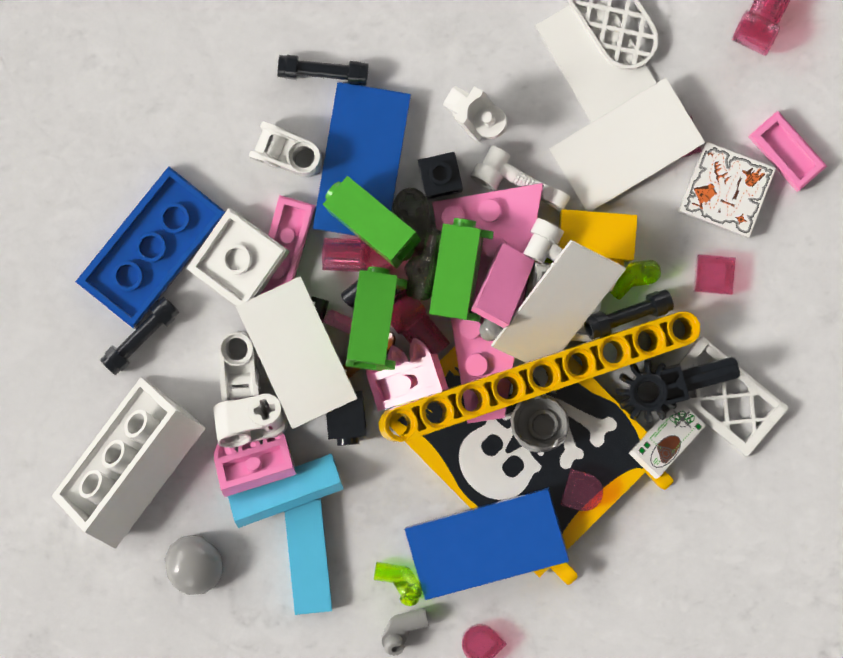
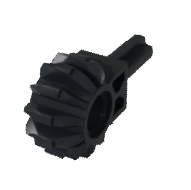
(673, 384)

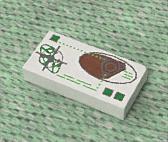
(667, 439)

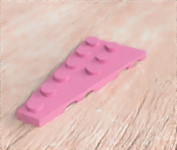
(511, 217)

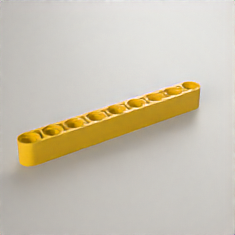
(558, 373)

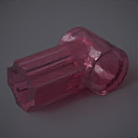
(760, 25)
(347, 255)
(412, 322)

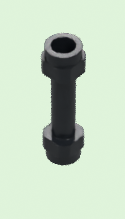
(290, 67)
(655, 304)
(117, 358)

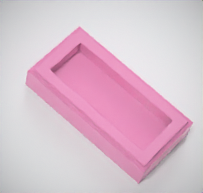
(787, 151)
(503, 285)

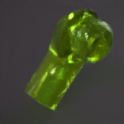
(636, 274)
(403, 580)

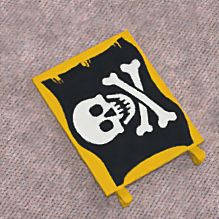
(489, 465)

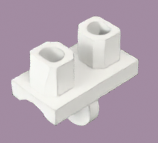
(476, 113)

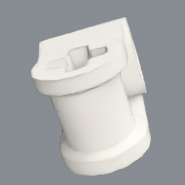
(279, 150)
(238, 371)
(247, 421)

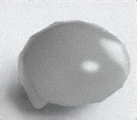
(539, 424)
(193, 565)

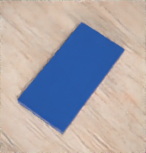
(363, 145)
(151, 247)
(487, 544)

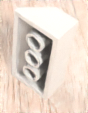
(127, 463)

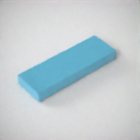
(310, 483)
(308, 558)

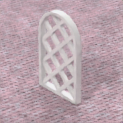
(600, 45)

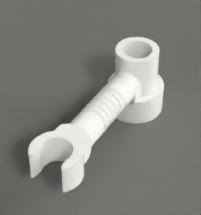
(496, 167)
(545, 242)

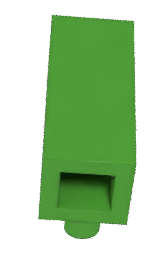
(371, 221)
(458, 270)
(373, 319)

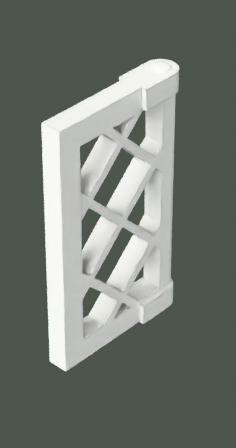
(754, 388)

